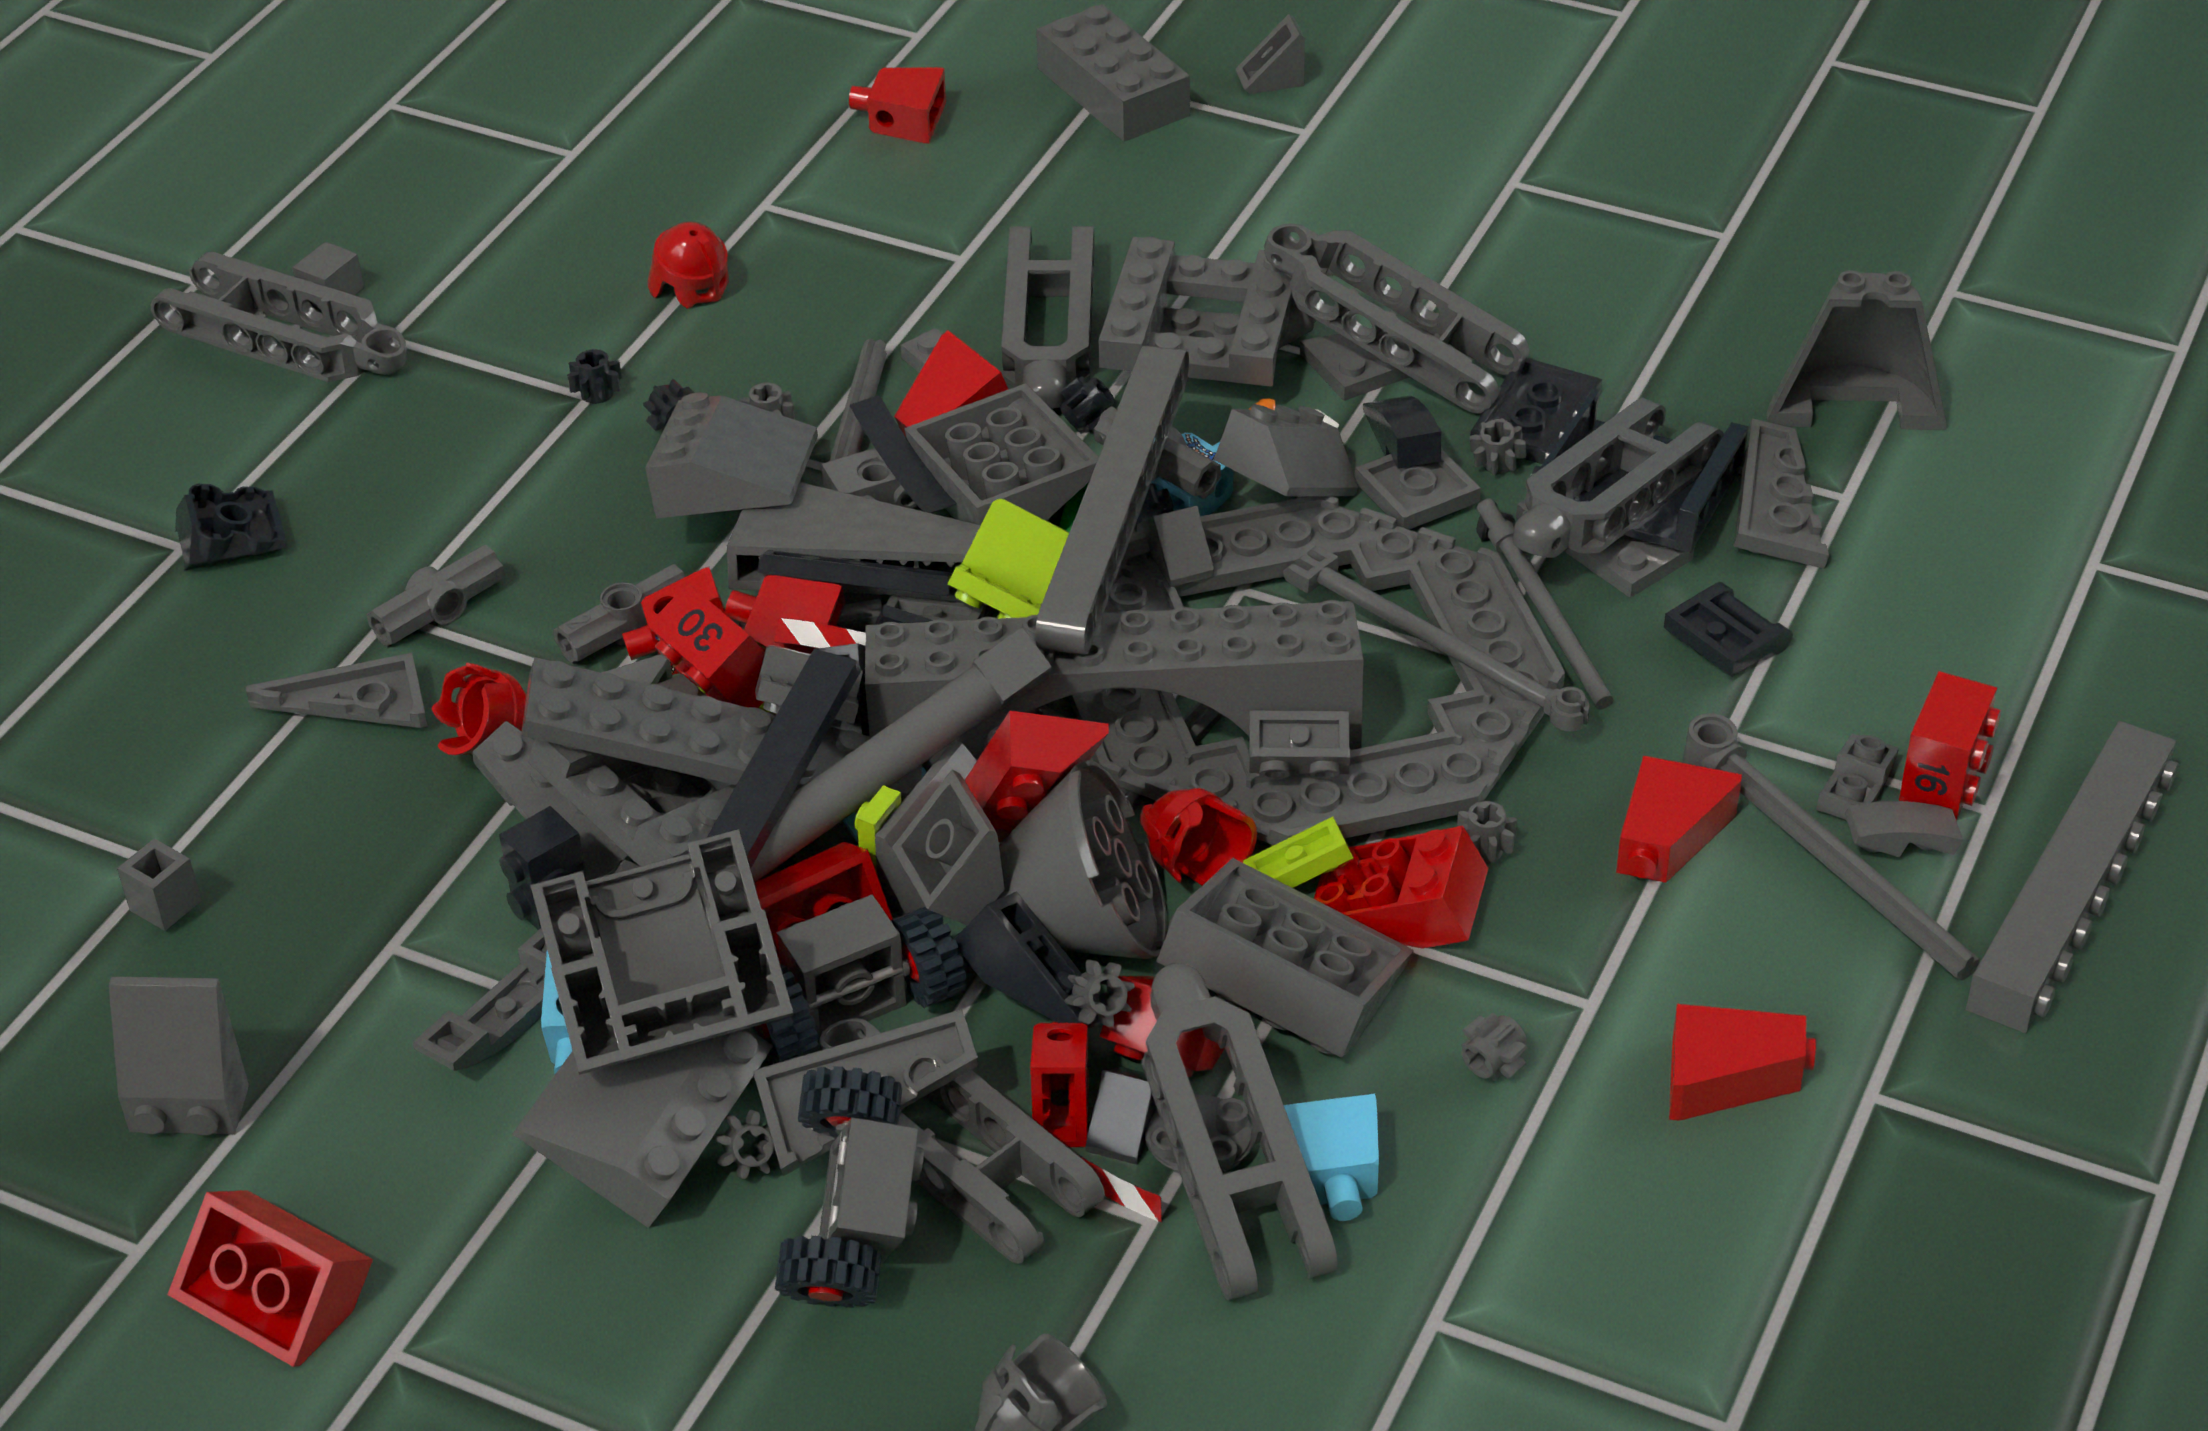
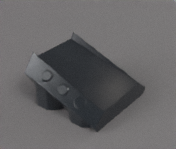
(227, 525)

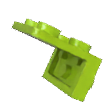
(1009, 561)

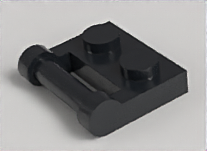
(1726, 629)

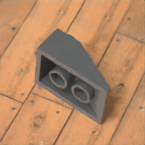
(176, 1056)

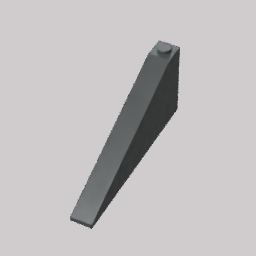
(845, 528)

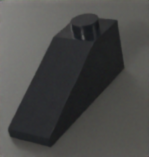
(1021, 958)

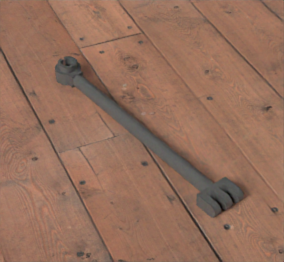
(1566, 707)

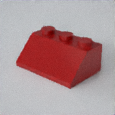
(1027, 762)
(818, 886)
(267, 1275)

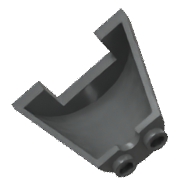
(1865, 347)

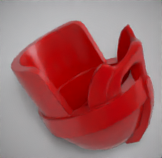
(689, 260)
(480, 706)
(1196, 833)

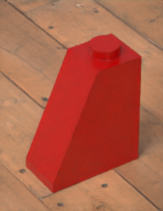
(948, 381)
(1674, 816)
(1734, 1058)

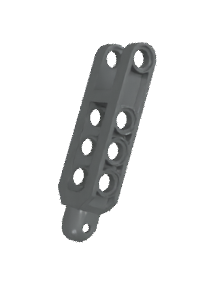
(246, 297)
(1430, 356)
(1048, 367)
(1624, 443)
(1182, 1005)
(1018, 1150)

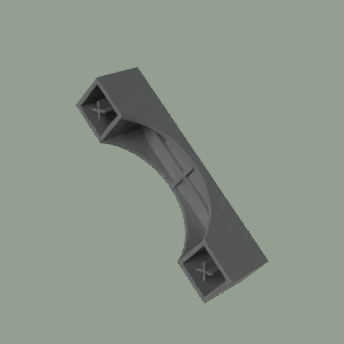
(1218, 656)

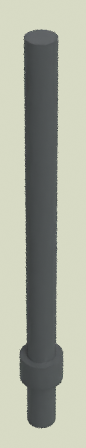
(1501, 536)

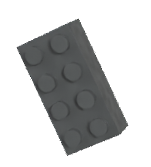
(1113, 72)

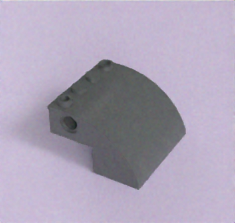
(661, 954)

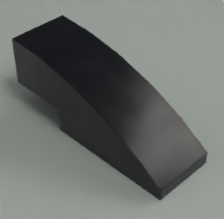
(1405, 430)

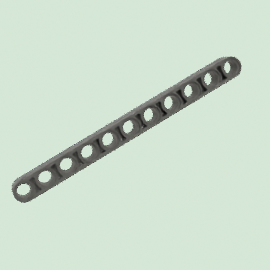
(1112, 502)

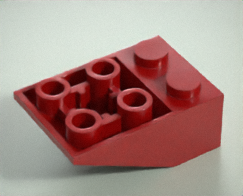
(1411, 887)

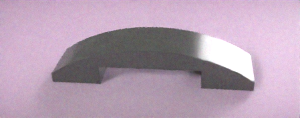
(495, 1018)

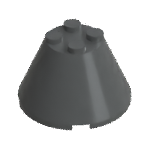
(1085, 870)

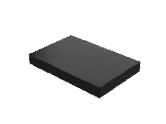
(1539, 401)

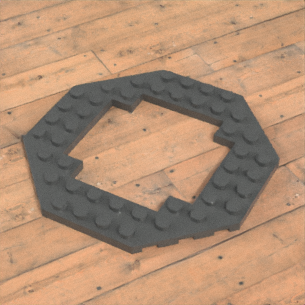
(1386, 782)

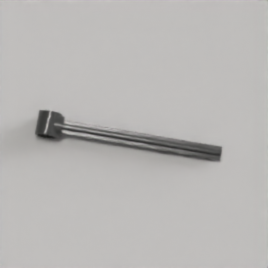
(1714, 745)

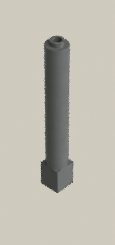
(988, 686)

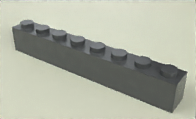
(2073, 878)

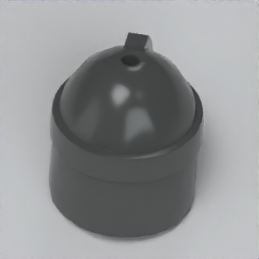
(1039, 1390)

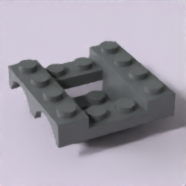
(1218, 344)
(628, 795)

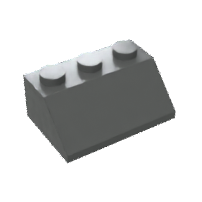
(1287, 451)
(894, 881)

